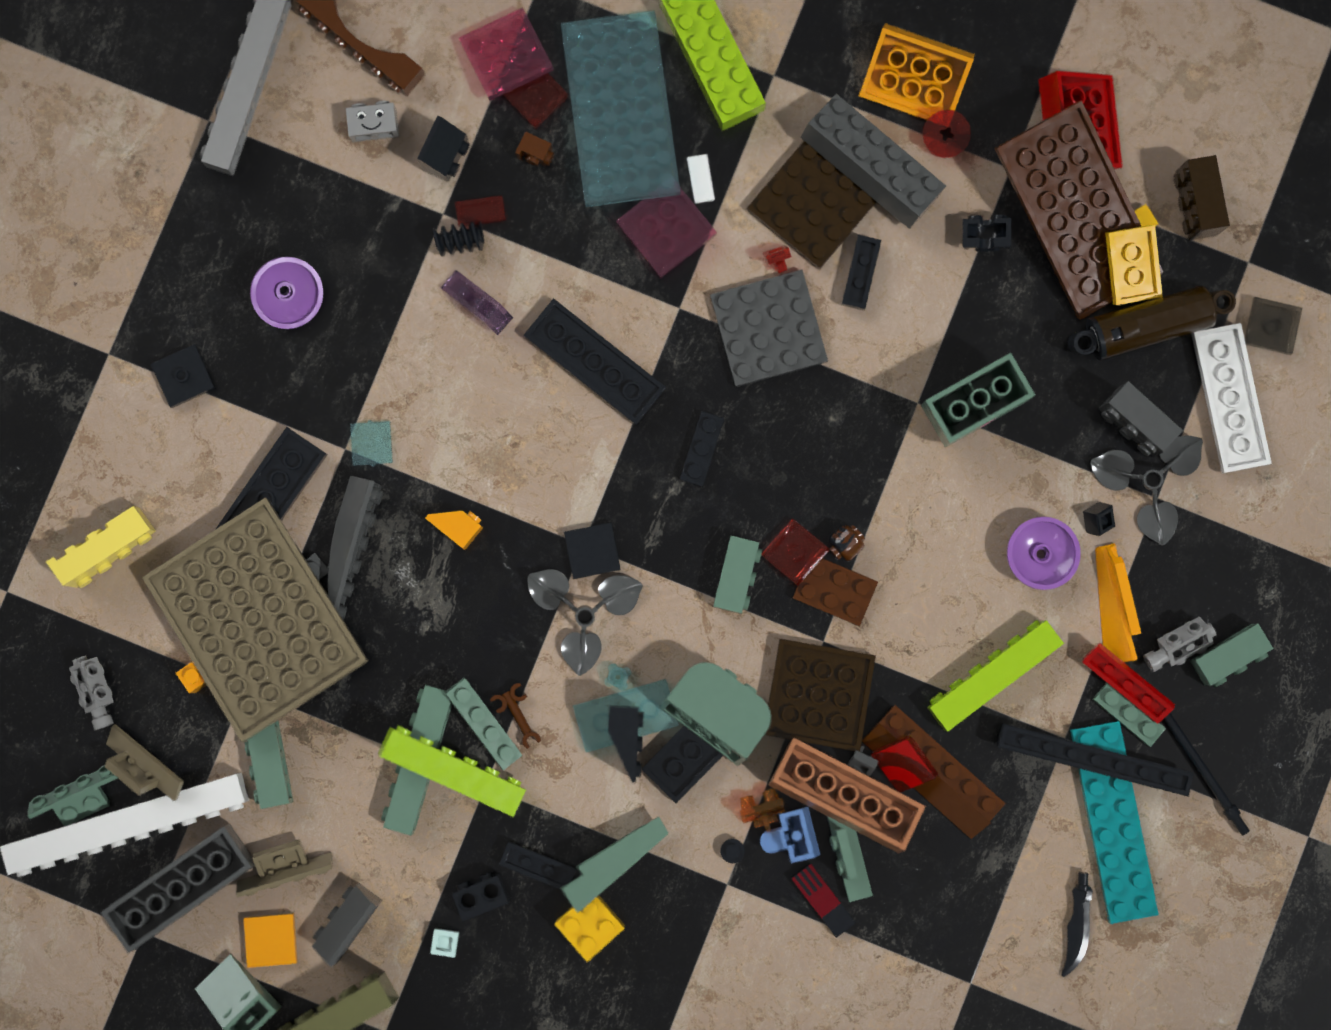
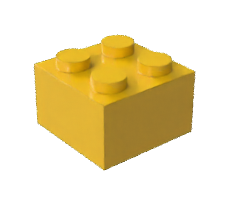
(590, 928)

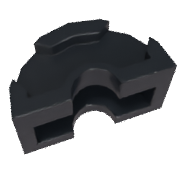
(986, 234)

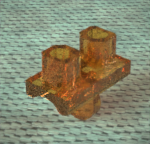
(752, 812)

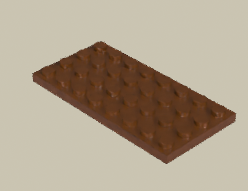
(1070, 201)

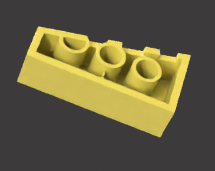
(102, 548)

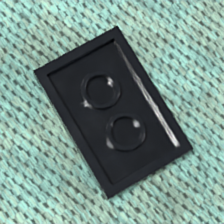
(681, 763)

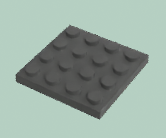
(768, 328)

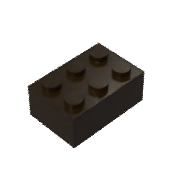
(1201, 198)

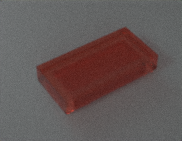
(483, 209)

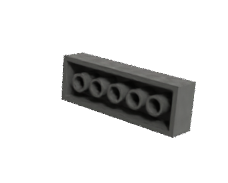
(872, 161)
(178, 888)

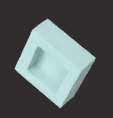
(444, 942)

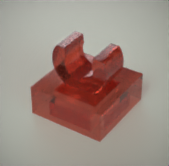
(777, 257)

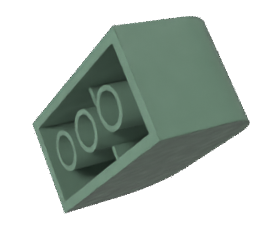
(977, 400)
(719, 710)

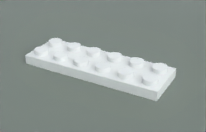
(1231, 398)

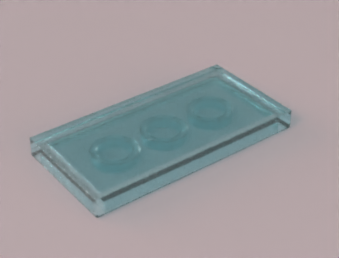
(594, 714)

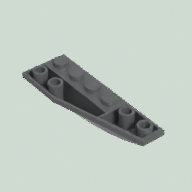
(350, 538)

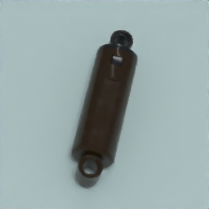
(1151, 322)

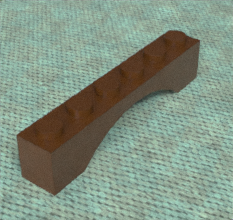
(395, 67)

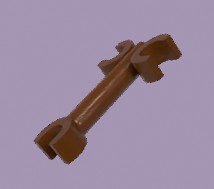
(509, 699)

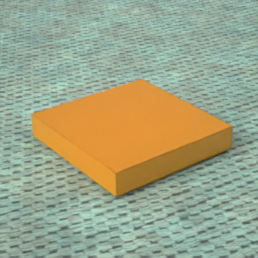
(270, 940)

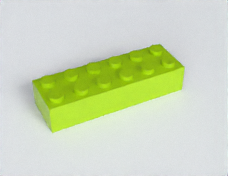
(714, 60)

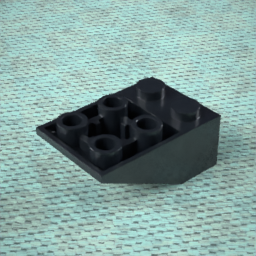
(623, 730)

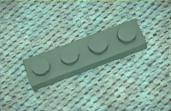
(483, 723)

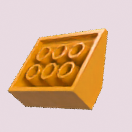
(915, 73)

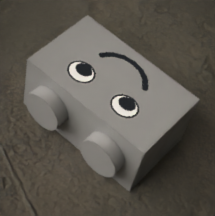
(372, 121)

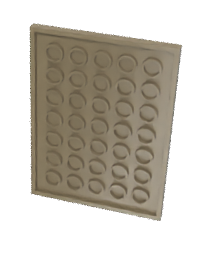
(255, 619)

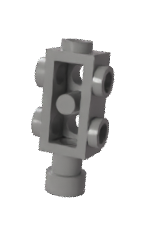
(1181, 643)
(95, 688)

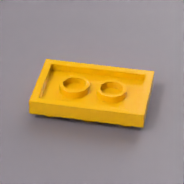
(1134, 264)

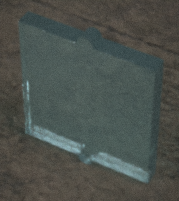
(371, 443)

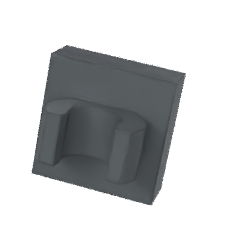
(862, 762)

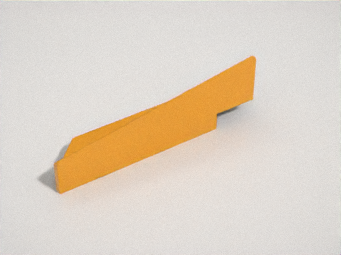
(1116, 602)

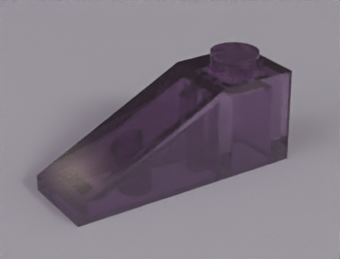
(477, 302)

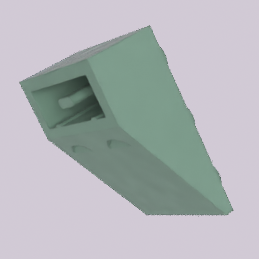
(236, 997)

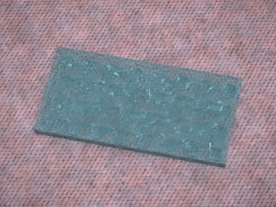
(620, 109)

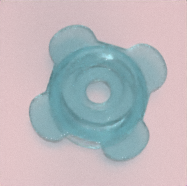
(611, 679)

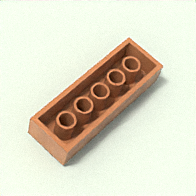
(846, 795)

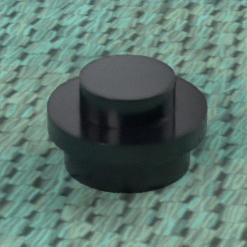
(732, 851)

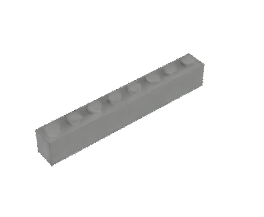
(244, 85)

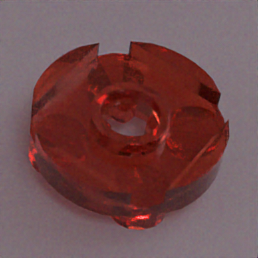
(959, 128)

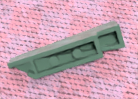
(610, 863)

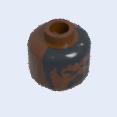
(846, 542)

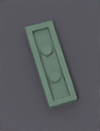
(1129, 715)

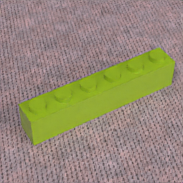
(994, 675)
(451, 771)

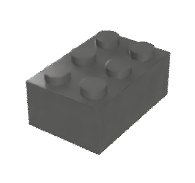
(1140, 420)

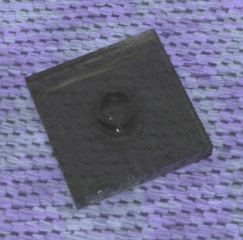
(1273, 326)

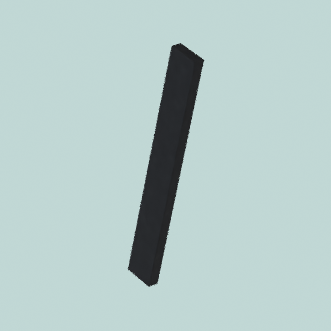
(1095, 760)

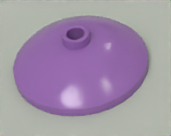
(297, 304)
(1059, 548)

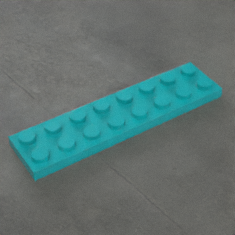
(1116, 832)

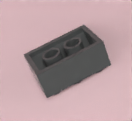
(345, 923)

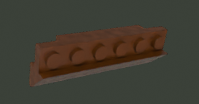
(955, 789)

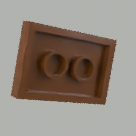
(836, 591)

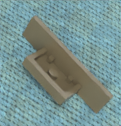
(138, 767)
(282, 865)

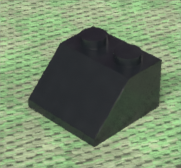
(443, 149)

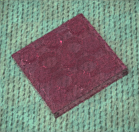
(506, 54)
(666, 230)

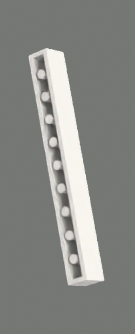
(124, 823)

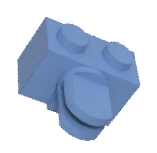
(795, 835)

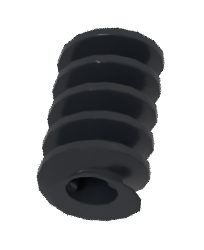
(459, 238)

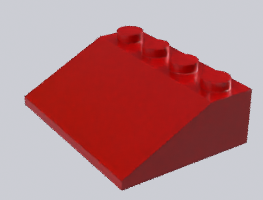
(1098, 97)

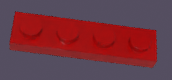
(1128, 683)

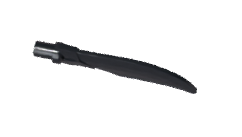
(1079, 924)

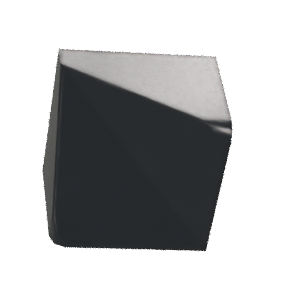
(1099, 518)

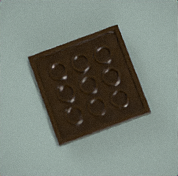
(811, 205)
(820, 694)

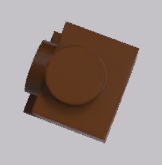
(534, 150)

